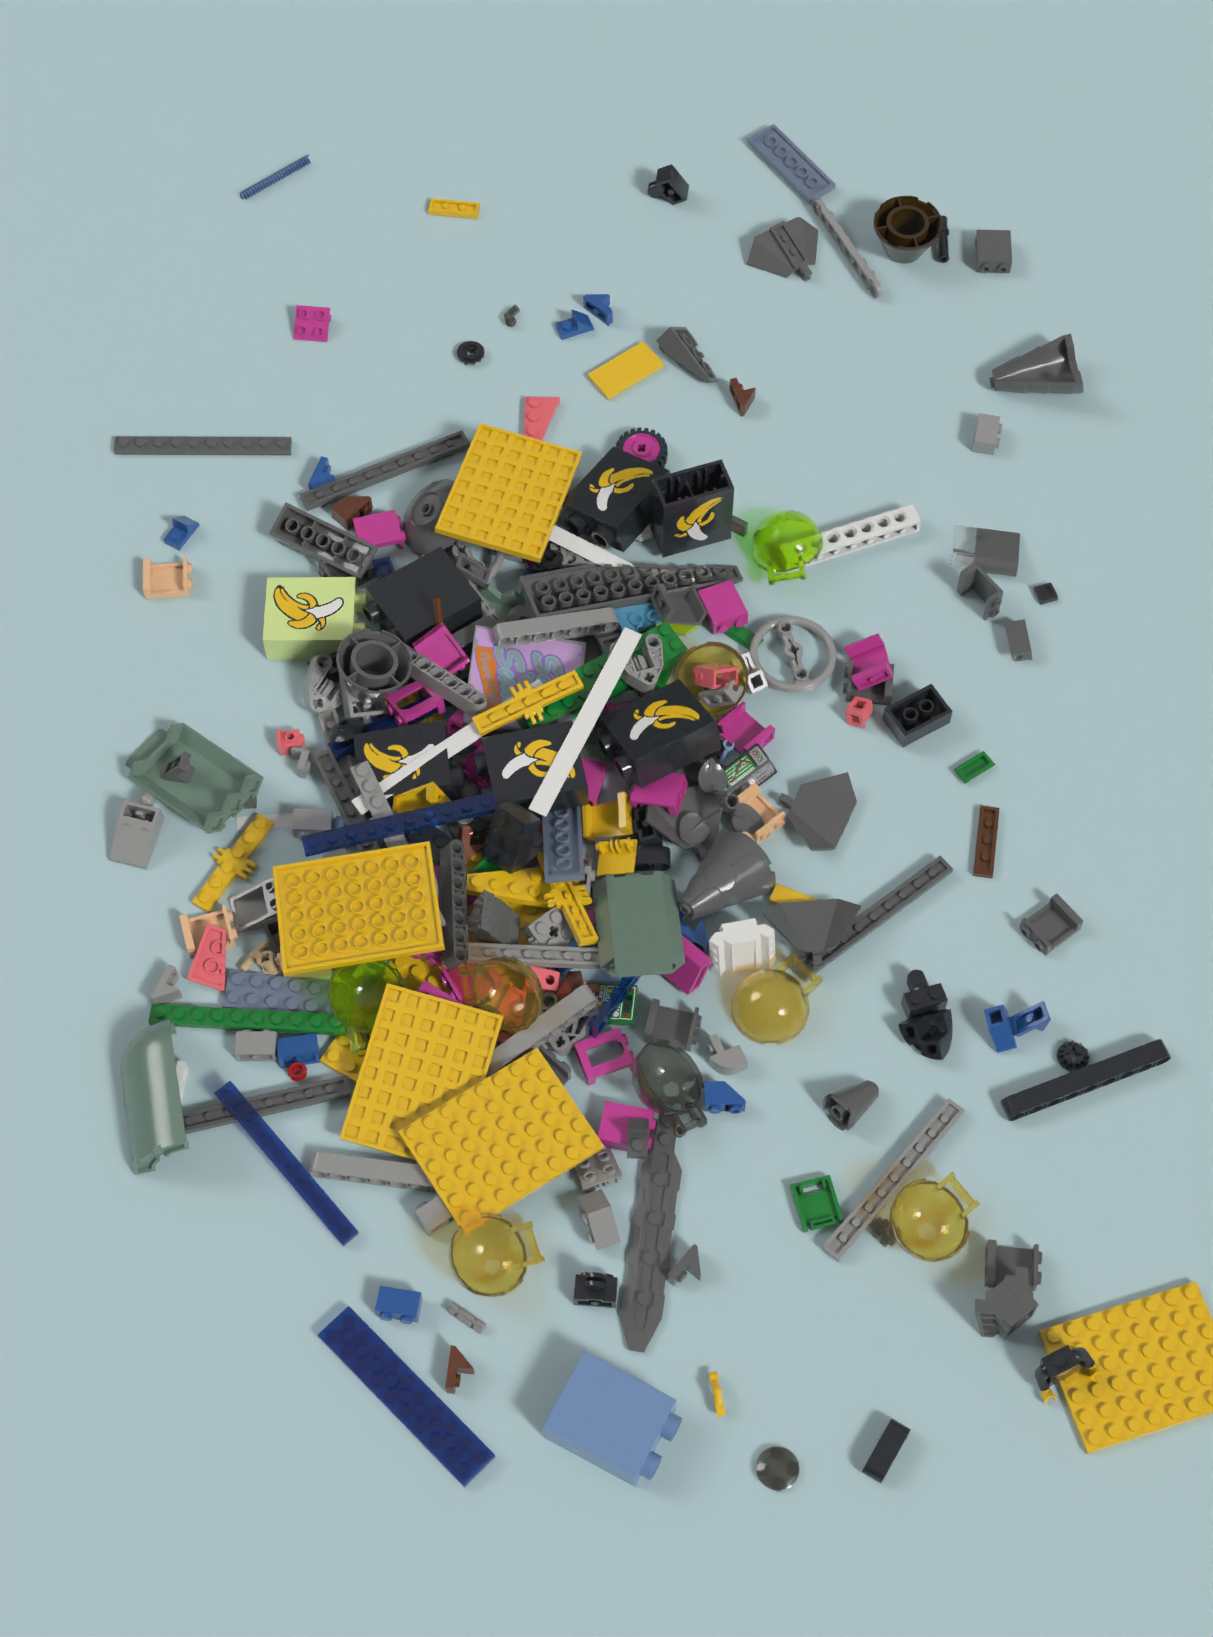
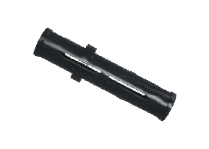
(943, 247)

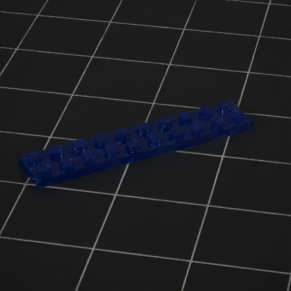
(406, 1396)

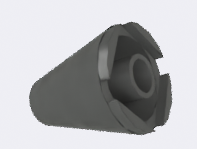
(850, 1103)

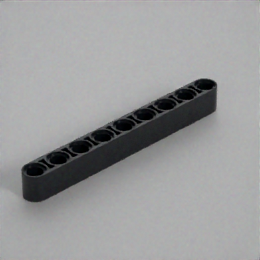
(1085, 1080)

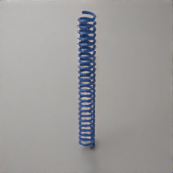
(275, 178)

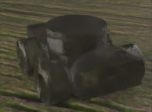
(882, 1229)

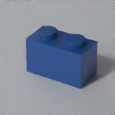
(398, 1304)

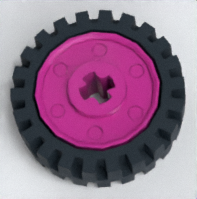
(644, 445)

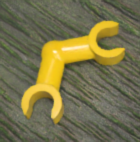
(717, 1393)

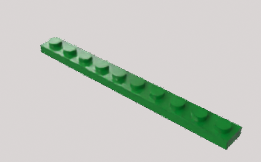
(247, 1019)

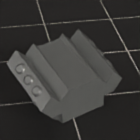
(493, 920)
(1006, 1305)

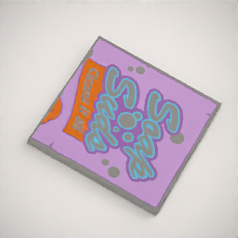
(498, 668)

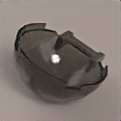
(669, 1085)

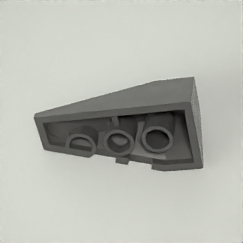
(681, 347)

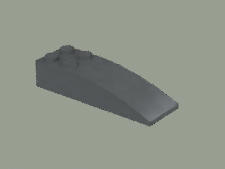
(323, 541)

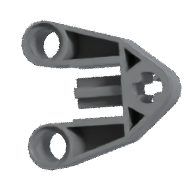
(644, 678)
(313, 679)
(579, 1031)

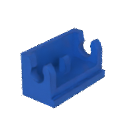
(298, 1049)

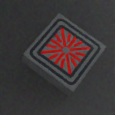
(739, 526)

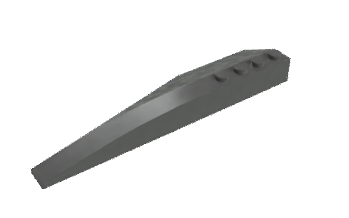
(615, 587)

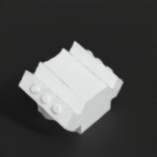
(742, 947)

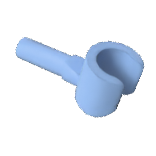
(726, 751)

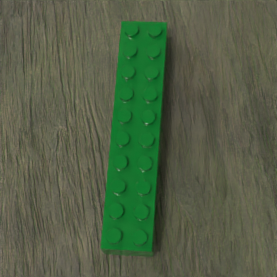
(570, 706)

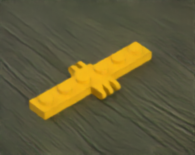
(527, 702)
(233, 863)
(571, 901)

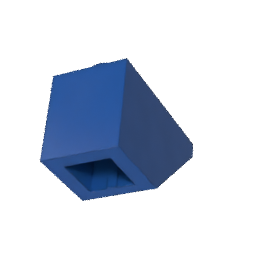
(1000, 1028)
(722, 1097)

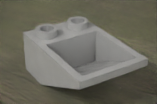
(362, 708)
(135, 837)
(254, 906)

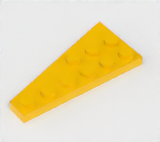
(520, 887)

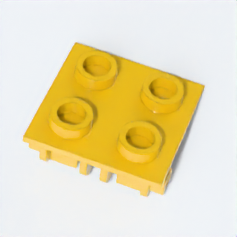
(616, 856)

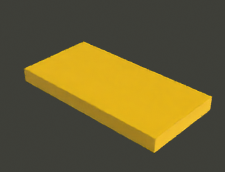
(625, 370)

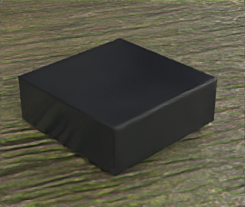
(1045, 593)

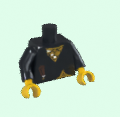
(1061, 1365)

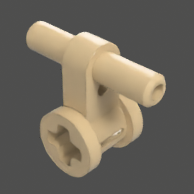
(264, 958)

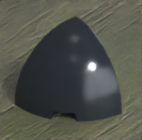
(929, 1033)

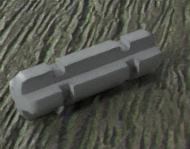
(466, 1317)

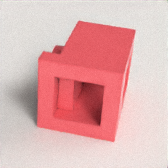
(859, 711)
(289, 739)

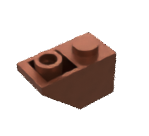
(351, 508)

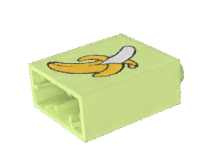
(310, 615)

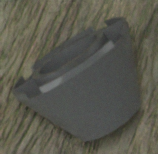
(374, 652)

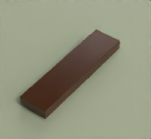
(986, 842)

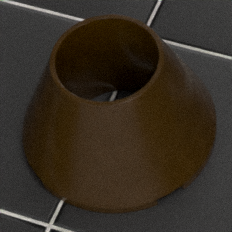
(907, 227)

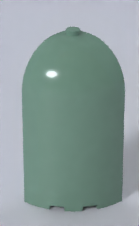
(152, 1097)

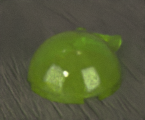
(786, 543)
(356, 996)

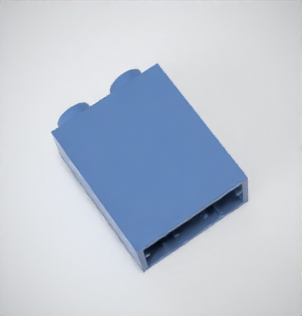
(612, 1420)

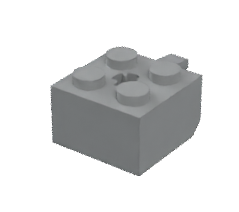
(550, 922)

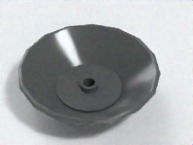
(423, 516)

